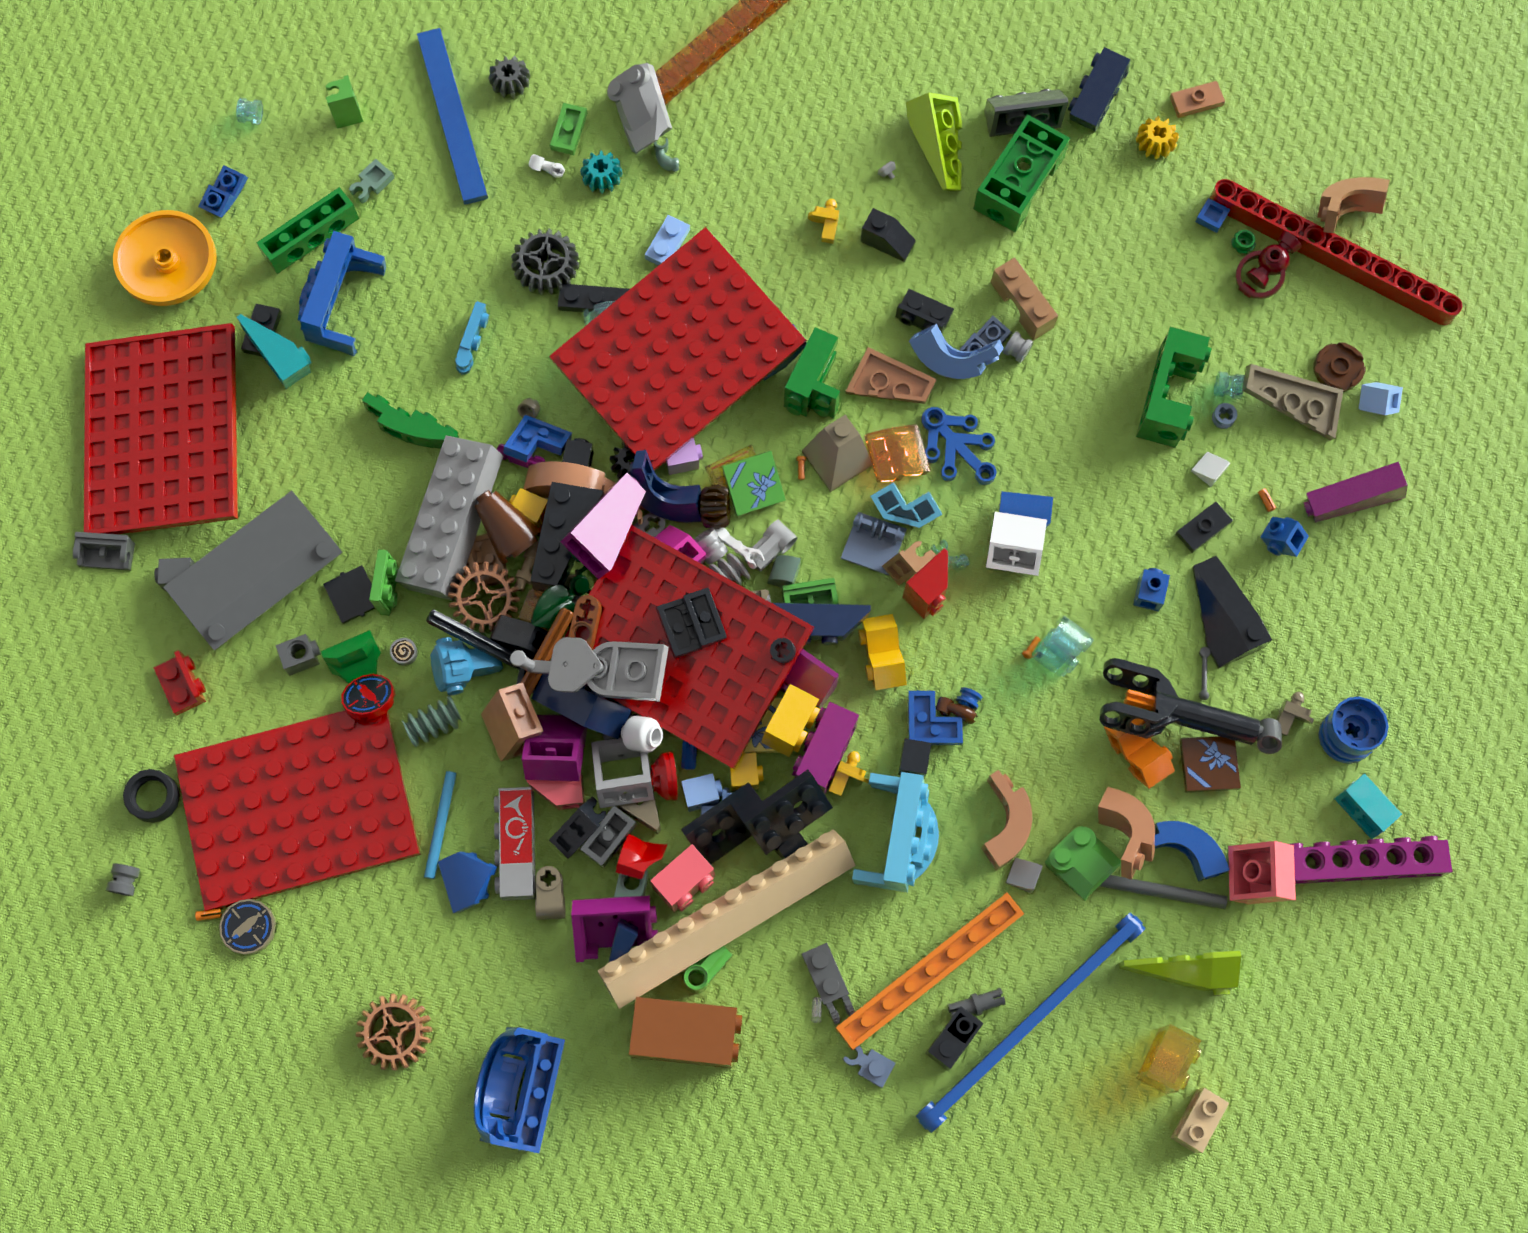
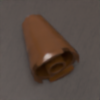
(505, 525)

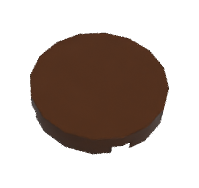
(1339, 366)

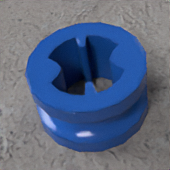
(969, 698)

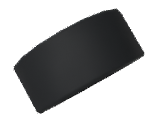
(134, 785)

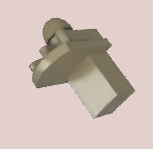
(1293, 710)

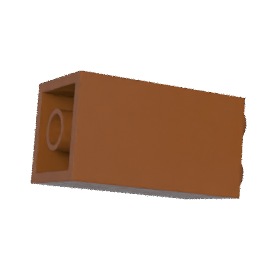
(685, 1032)

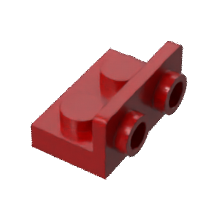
(180, 683)

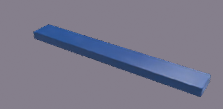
(452, 116)

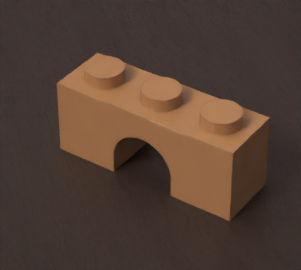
(1015, 284)

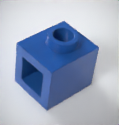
(1151, 589)

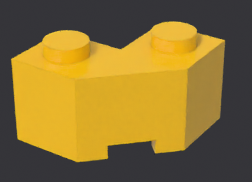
(883, 653)

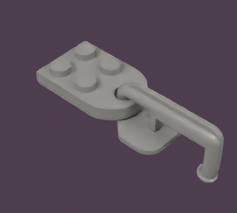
(627, 672)

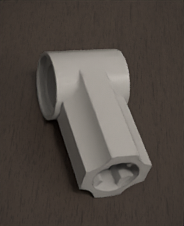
(775, 540)

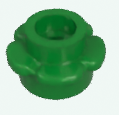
(1246, 236)

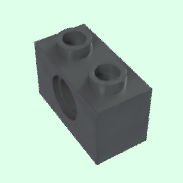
(609, 836)

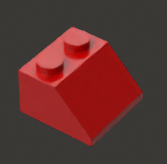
(928, 586)

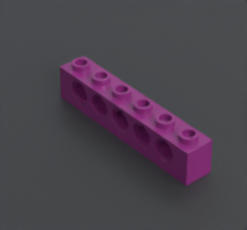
(1434, 853)

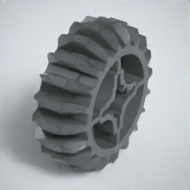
(535, 251)

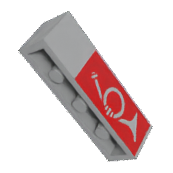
(516, 843)

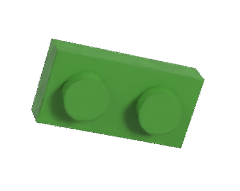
(568, 129)

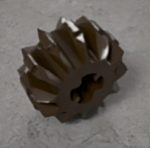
(715, 507)

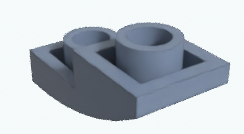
(990, 332)

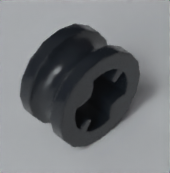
(775, 654)

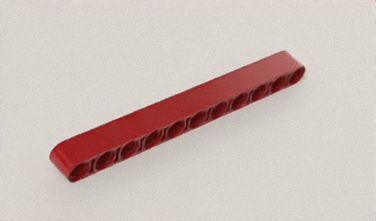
(1347, 253)

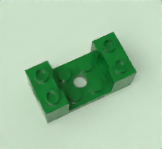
(1007, 189)
(1179, 355)

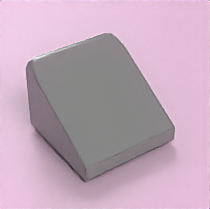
(1024, 874)

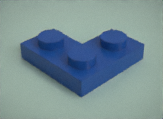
(533, 434)
(924, 724)

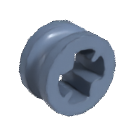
(1224, 408)

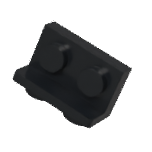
(923, 311)

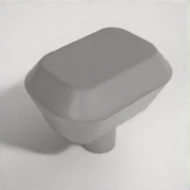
(887, 170)

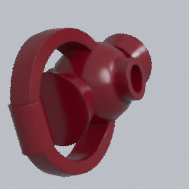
(1272, 261)

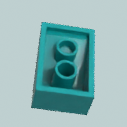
(281, 354)

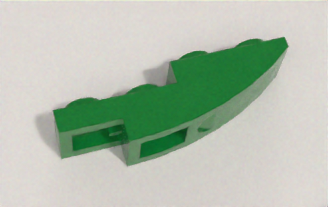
(414, 429)

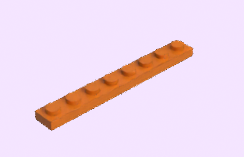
(929, 971)

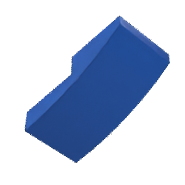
(224, 192)

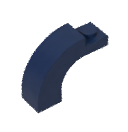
(662, 498)

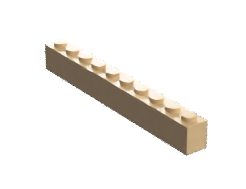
(726, 918)

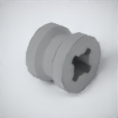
(1018, 347)

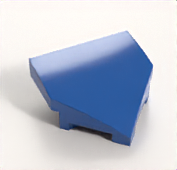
(1026, 505)
(465, 879)

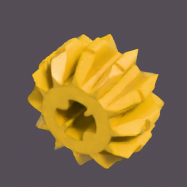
(1157, 137)

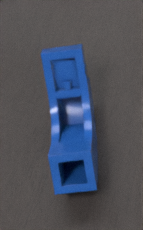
(1196, 844)

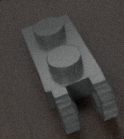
(827, 980)

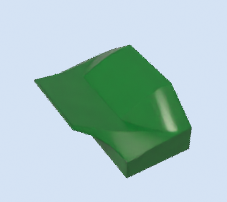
(353, 657)

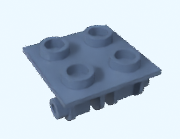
(872, 542)

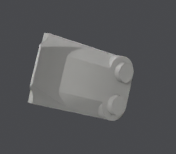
(640, 106)

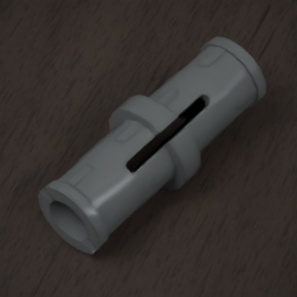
(978, 1003)

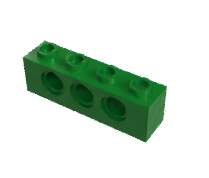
(307, 230)

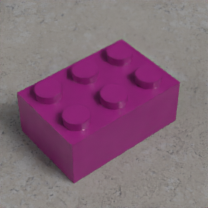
(827, 745)

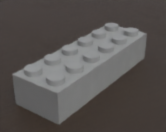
(448, 517)

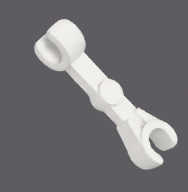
(748, 553)

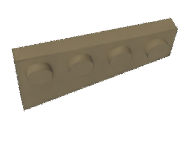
(1300, 399)

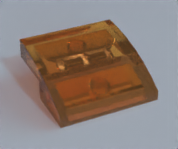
(897, 453)

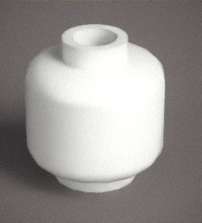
(641, 734)

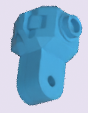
(455, 665)

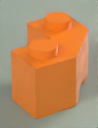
(1147, 759)

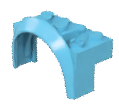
(910, 812)

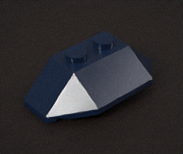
(830, 621)

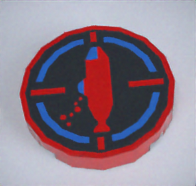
(368, 697)

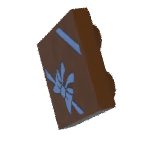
(1209, 764)

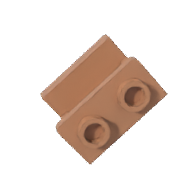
(511, 721)

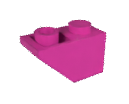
(682, 542)

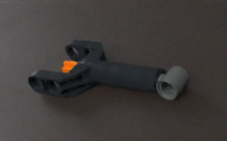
(1166, 707)

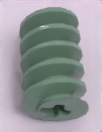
(432, 721)

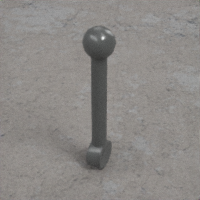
(1204, 653)

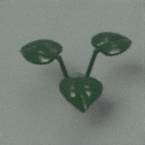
(559, 597)

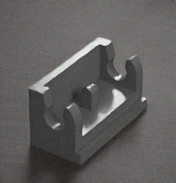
(103, 551)

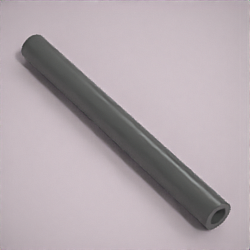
(1165, 891)

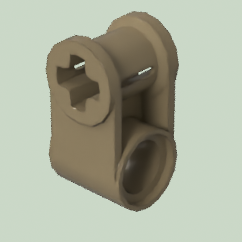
(549, 899)

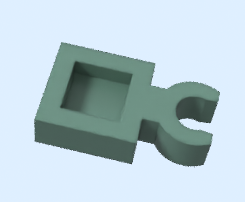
(373, 178)

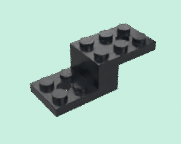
(768, 821)

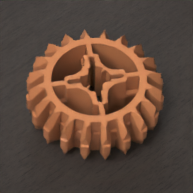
(478, 574)
(389, 1020)

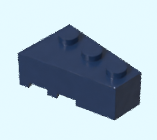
(1099, 88)
(584, 707)

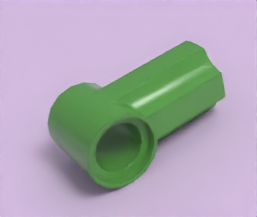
(708, 967)

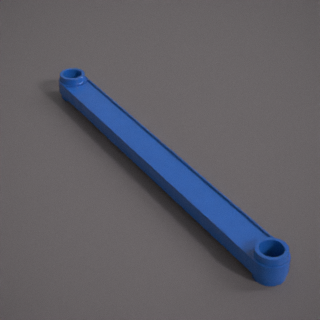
(933, 1114)

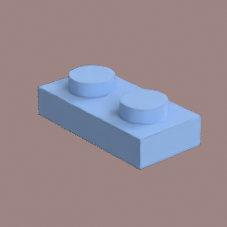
(667, 240)

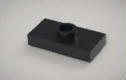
(1204, 527)

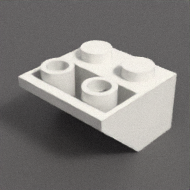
(1016, 543)

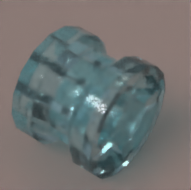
(249, 111)

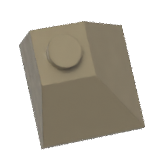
(837, 453)

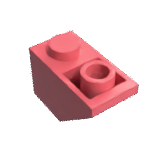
(560, 793)

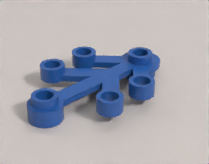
(956, 443)

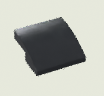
(691, 623)

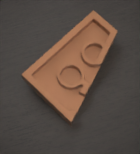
(889, 379)

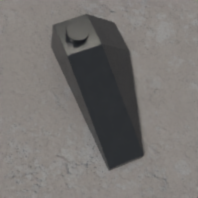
(1228, 617)

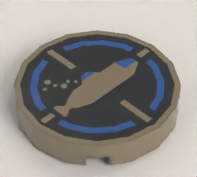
(247, 927)

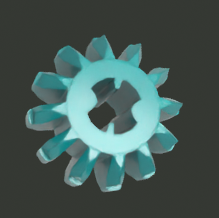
(602, 163)

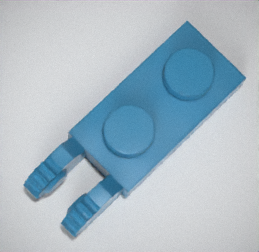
(471, 340)

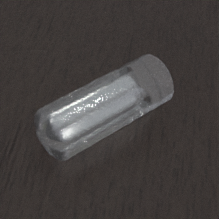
(816, 1010)

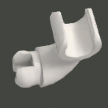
(537, 163)

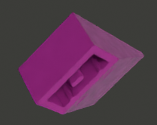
(556, 752)

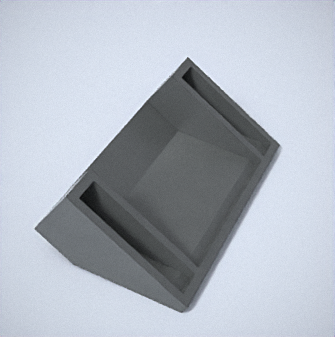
(252, 570)

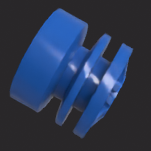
(1360, 718)

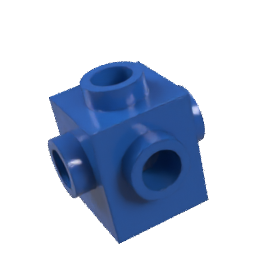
(1284, 536)

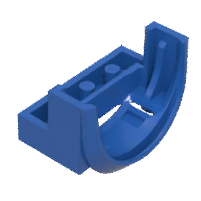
(323, 287)
(499, 1086)

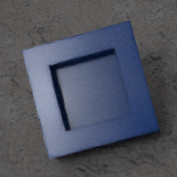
(1212, 215)

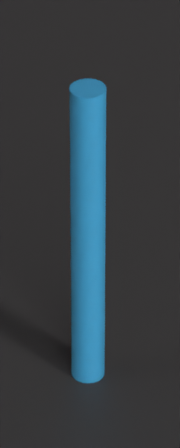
(440, 825)

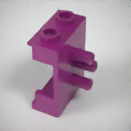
(596, 922)

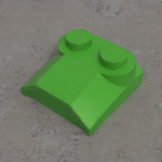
(1082, 861)

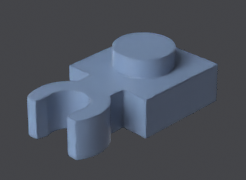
(873, 1068)

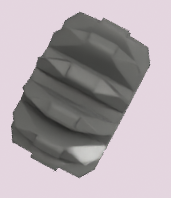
(509, 77)

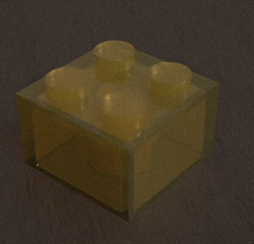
(1170, 1059)

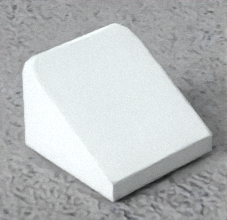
(1210, 468)

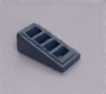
(623, 940)

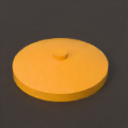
(164, 258)

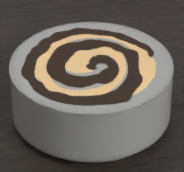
(403, 651)

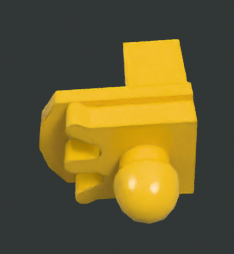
(828, 217)
(845, 770)

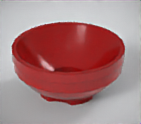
(665, 777)

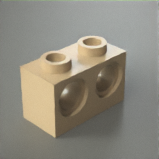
(1199, 1120)

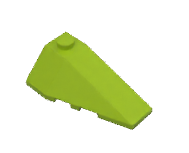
(936, 126)
(1205, 972)

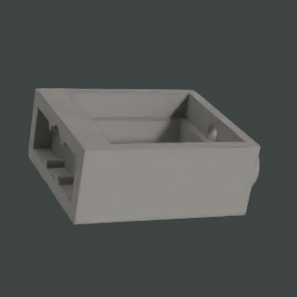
(612, 791)

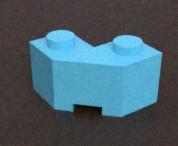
(894, 508)

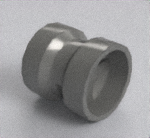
(123, 879)

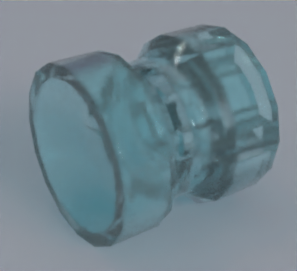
(1228, 385)

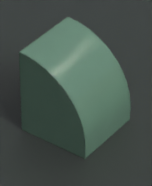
(784, 570)

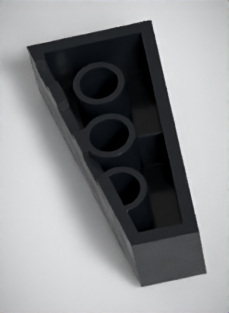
(564, 509)

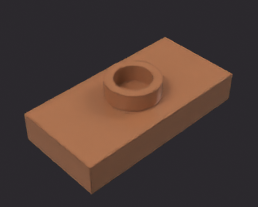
(1197, 99)

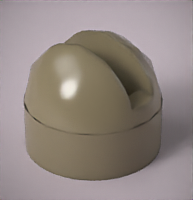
(525, 406)

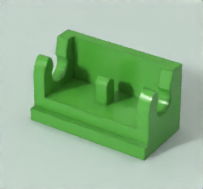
(344, 104)
(811, 592)

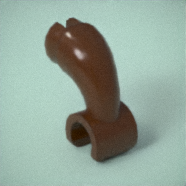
(948, 706)

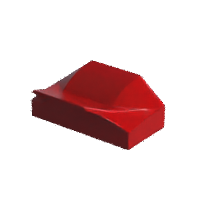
(638, 856)

